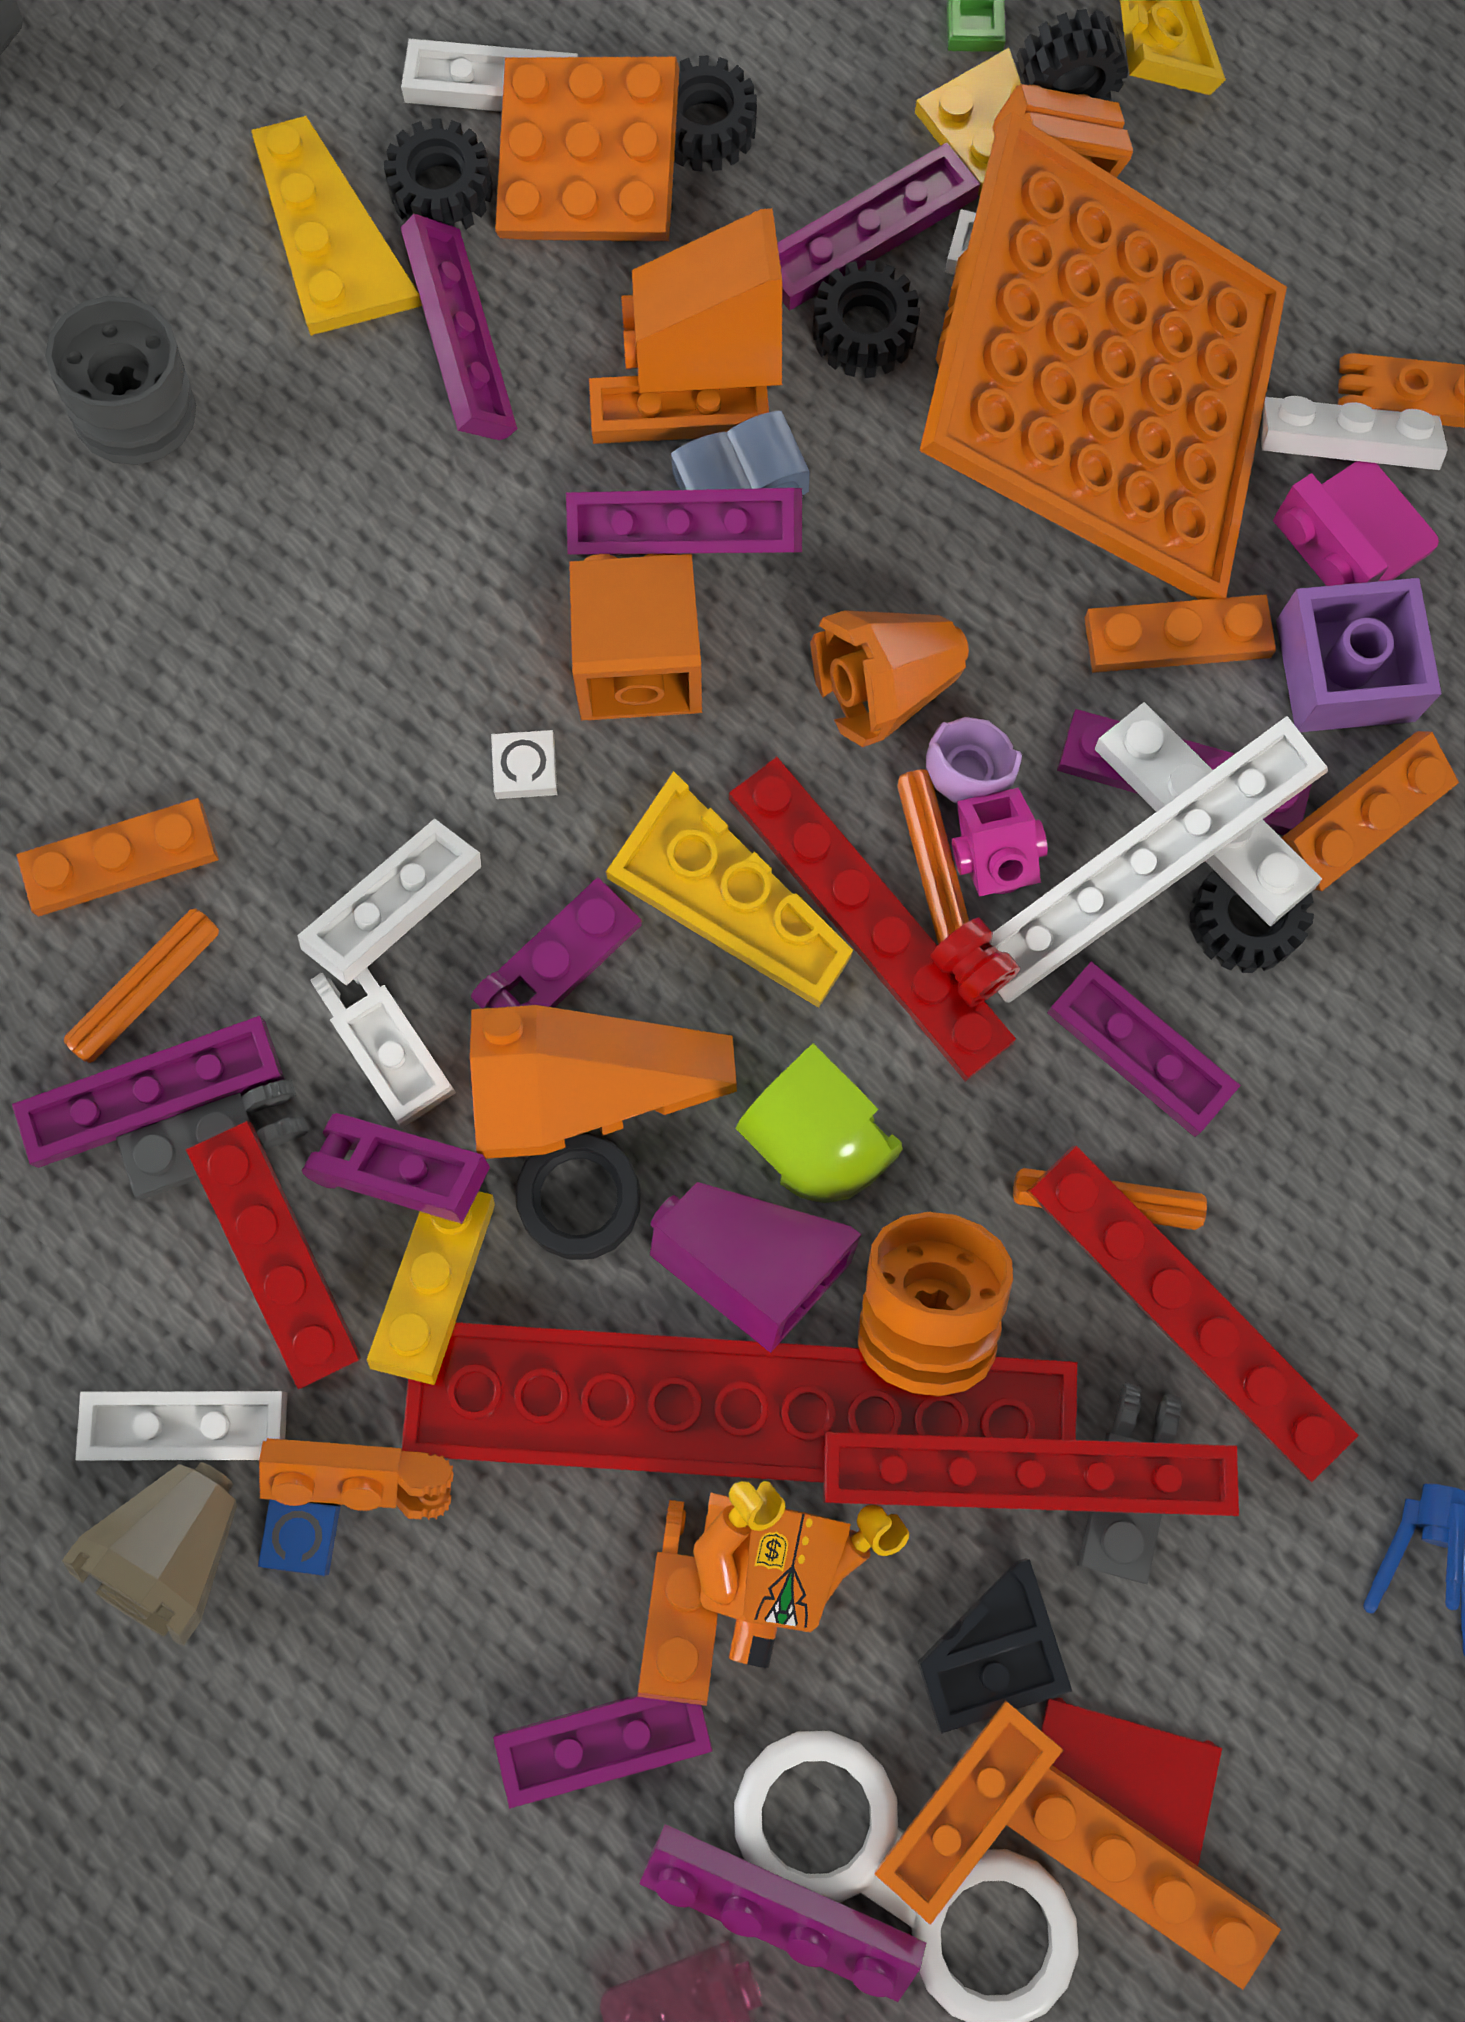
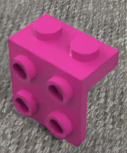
(1354, 526)

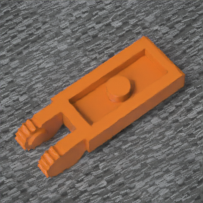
(355, 1477)
(678, 1627)

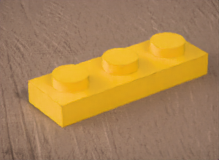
(429, 1293)

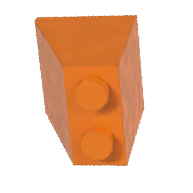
(709, 312)
(635, 636)

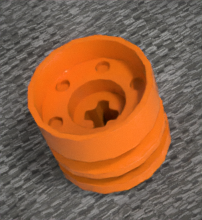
(934, 1303)

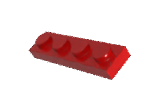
(273, 1254)

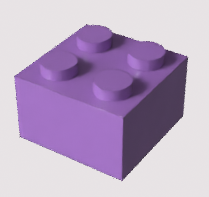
(1358, 655)

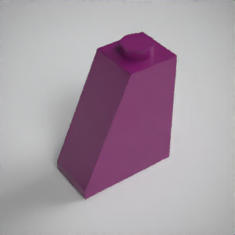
(751, 1257)

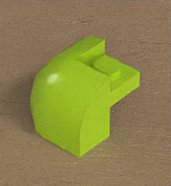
(819, 1131)

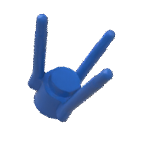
(1443, 1524)

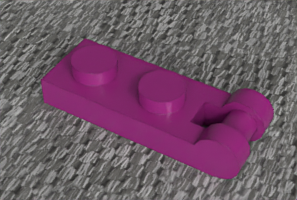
(563, 950)
(397, 1167)

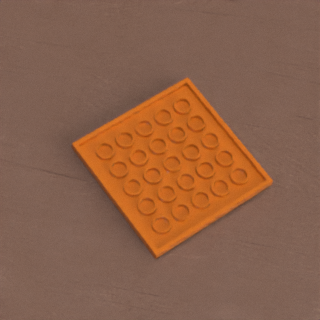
(1105, 363)

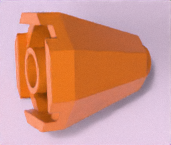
(890, 662)

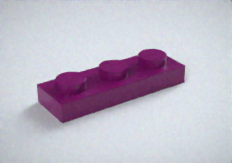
(1143, 1049)
(598, 1746)

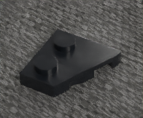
(995, 1655)

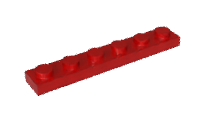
(868, 917)
(1192, 1313)
(1031, 1474)

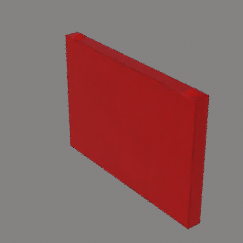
(1138, 1770)

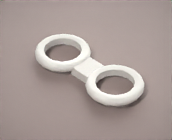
(859, 1877)

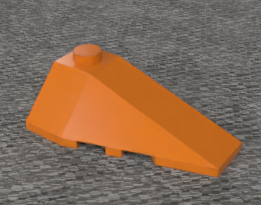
(568, 1072)

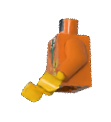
(780, 1563)

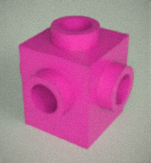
(999, 842)

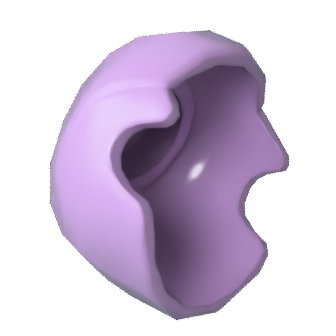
(971, 759)

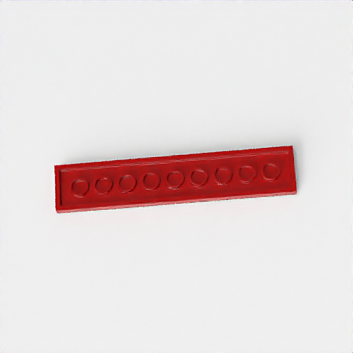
(699, 1402)

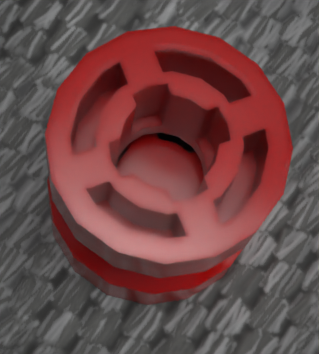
(975, 962)

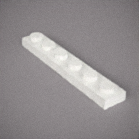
(1157, 853)

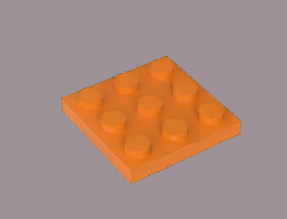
(587, 148)

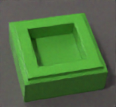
(976, 25)

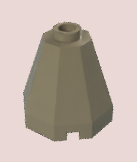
(161, 1550)

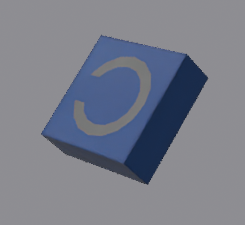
(299, 1537)

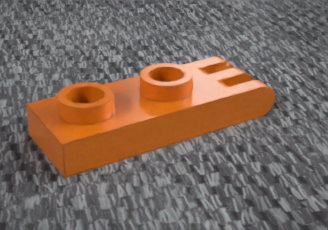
(1404, 385)

